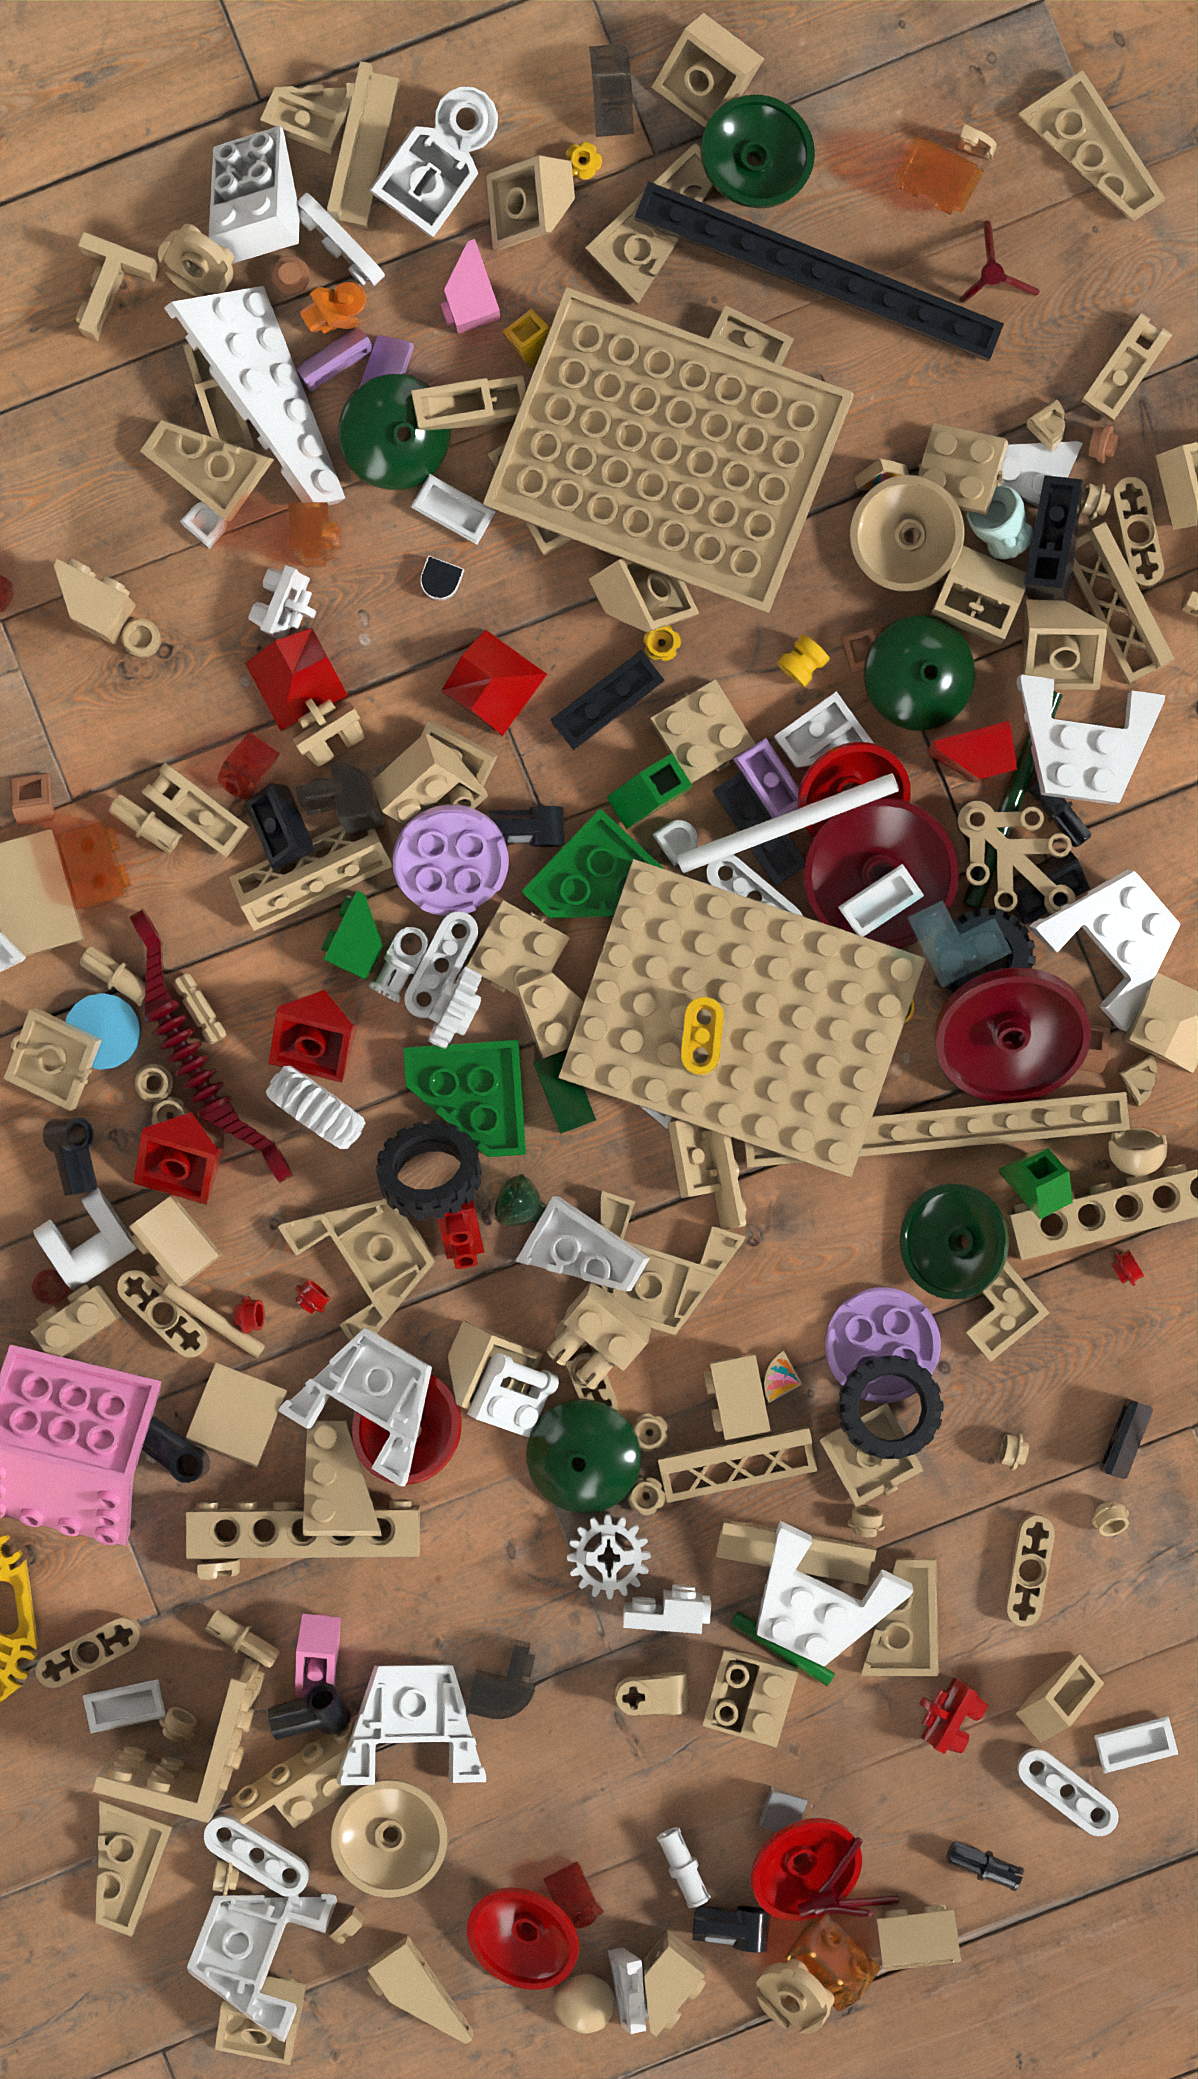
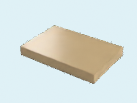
(36, 895)

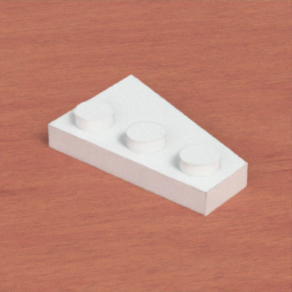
(582, 1248)

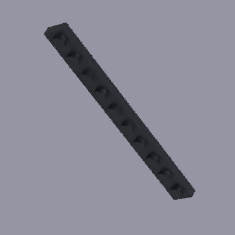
(818, 271)

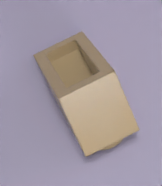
(1060, 1699)

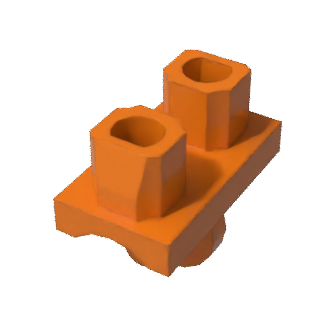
(334, 308)

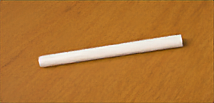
(788, 823)

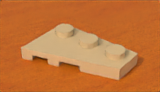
(335, 1486)
(908, 1636)

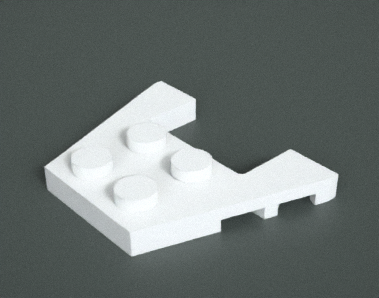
(1084, 758)
(1130, 930)
(379, 1384)
(812, 1615)
(409, 1707)
(240, 1946)

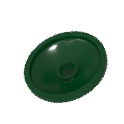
(760, 129)
(370, 434)
(897, 677)
(933, 1241)
(600, 1438)

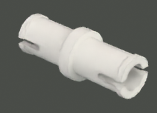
(683, 1867)

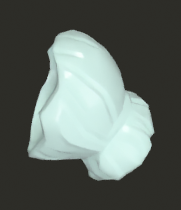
(1004, 526)

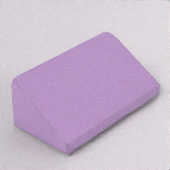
(388, 357)
(334, 358)
(769, 778)

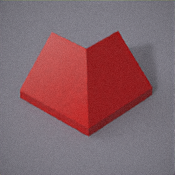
(292, 673)
(493, 682)
(977, 752)
(313, 1037)
(178, 1159)

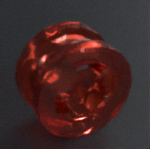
(42, 1295)

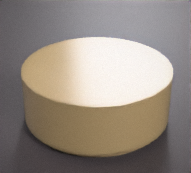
(141, 638)

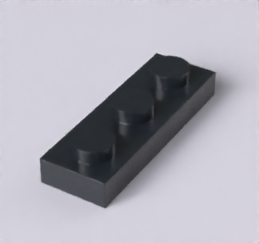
(607, 700)
(777, 856)

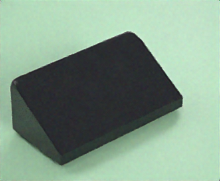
(279, 825)
(1060, 871)
(1126, 1438)

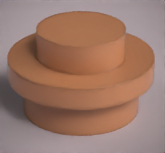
(290, 275)
(1103, 443)

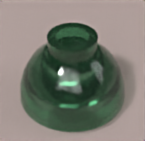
(518, 1202)

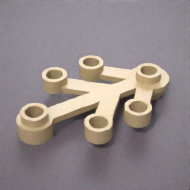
(1011, 852)

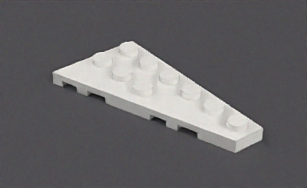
(259, 378)

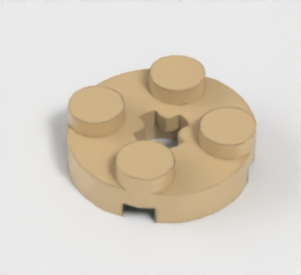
(189, 246)
(811, 1999)

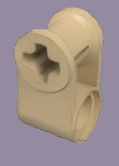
(662, 1694)

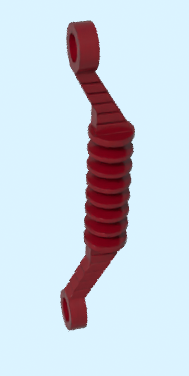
(159, 1008)

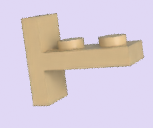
(108, 279)

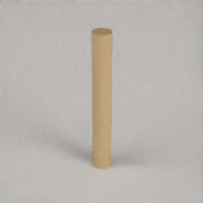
(213, 1319)

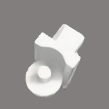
(287, 604)

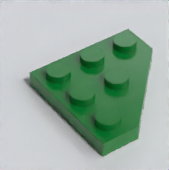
(587, 872)
(474, 1089)

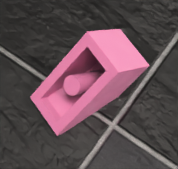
(469, 293)
(316, 1652)

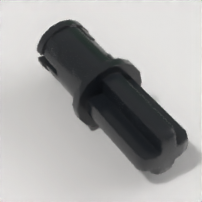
(1063, 816)
(985, 1865)

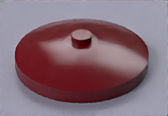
(867, 844)
(1012, 1035)

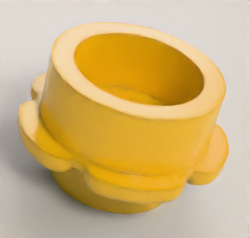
(588, 151)
(664, 652)

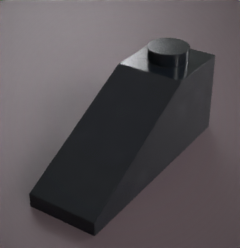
(1054, 539)

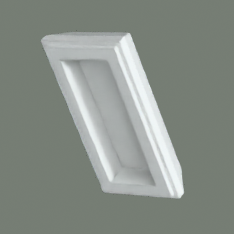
(453, 509)
(881, 901)
(124, 1706)
(1136, 1744)

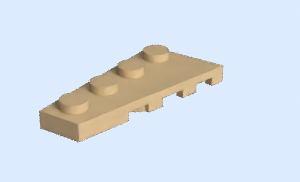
(1092, 142)
(636, 252)

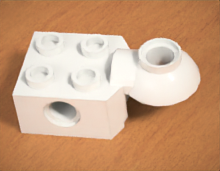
(435, 164)

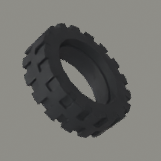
(437, 1200)
(930, 1404)

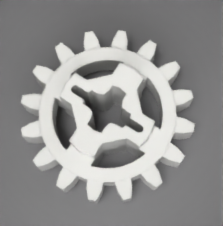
(455, 1007)
(590, 1556)

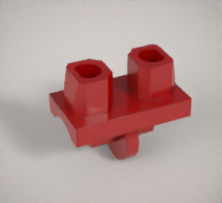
(462, 1236)
(947, 1714)

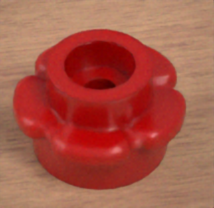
(1127, 1268)
(311, 1297)
(249, 1315)

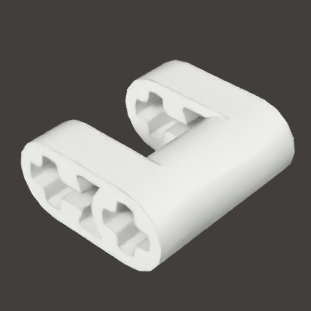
(95, 1254)

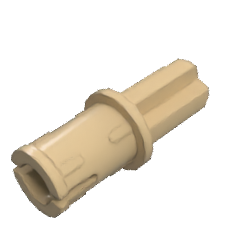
(145, 824)
(114, 974)
(241, 1639)

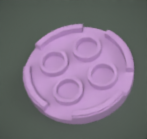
(450, 859)
(879, 1325)

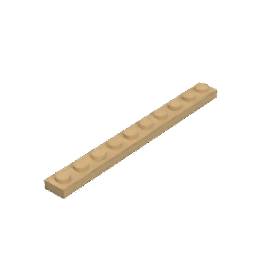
(980, 1126)

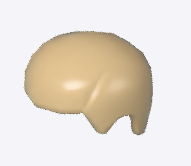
(1137, 1151)
(584, 2003)

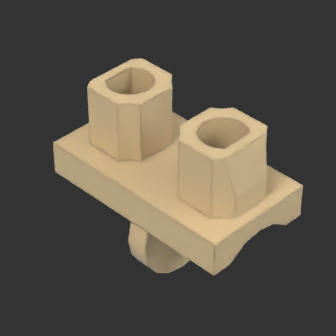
(313, 739)

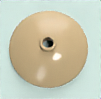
(882, 528)
(382, 1864)

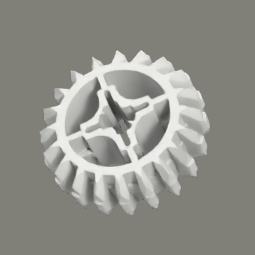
(315, 1107)

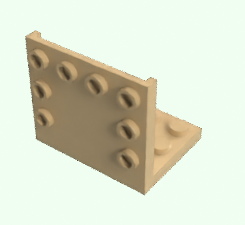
(179, 1789)

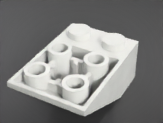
(253, 195)

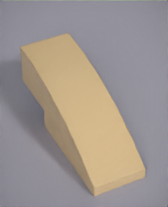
(469, 403)
(220, 414)

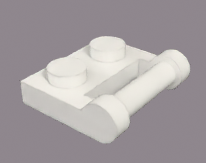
(509, 1407)

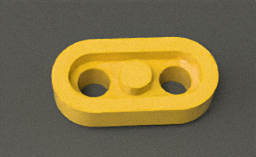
(702, 1035)

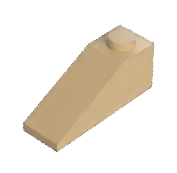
(413, 1987)

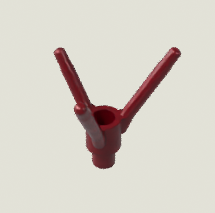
(993, 272)
(827, 1900)

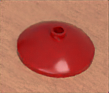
(852, 764)
(434, 1446)
(799, 1862)
(522, 1938)

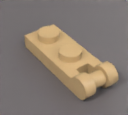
(1125, 369)
(197, 811)

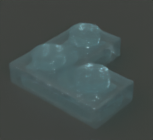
(956, 954)

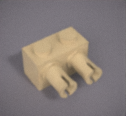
(605, 1326)

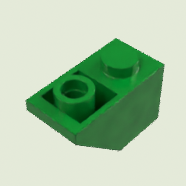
(649, 791)
(357, 940)
(1039, 1181)

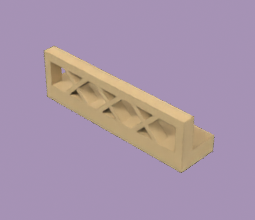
(362, 146)
(1131, 599)
(312, 877)
(734, 1450)
(824, 1558)

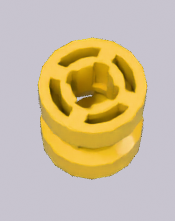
(803, 660)

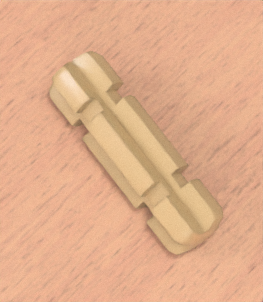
(199, 1008)

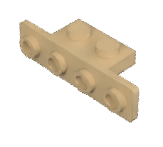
(707, 1166)
(299, 1784)

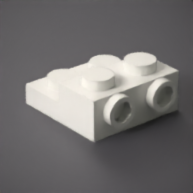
(680, 1611)

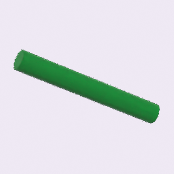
(813, 1669)

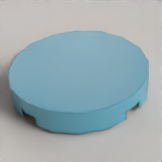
(111, 1021)

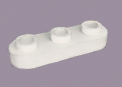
(338, 241)
(745, 881)
(442, 946)
(1077, 1805)
(267, 1870)

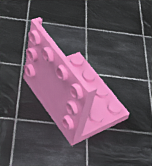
(71, 1443)

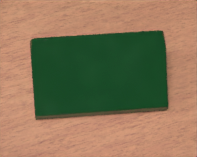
(566, 1099)

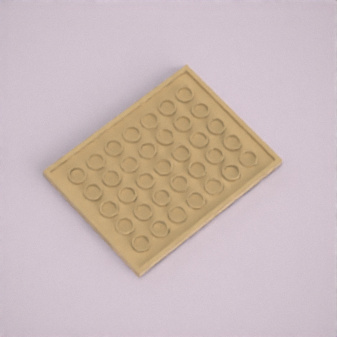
(668, 449)
(802, 1026)

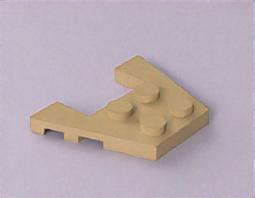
(379, 1249)
(668, 1284)

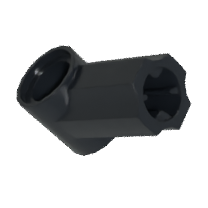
(537, 826)
(71, 1142)
(169, 1448)
(320, 1710)
(742, 1927)

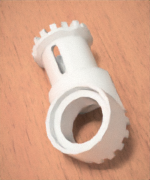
(399, 961)

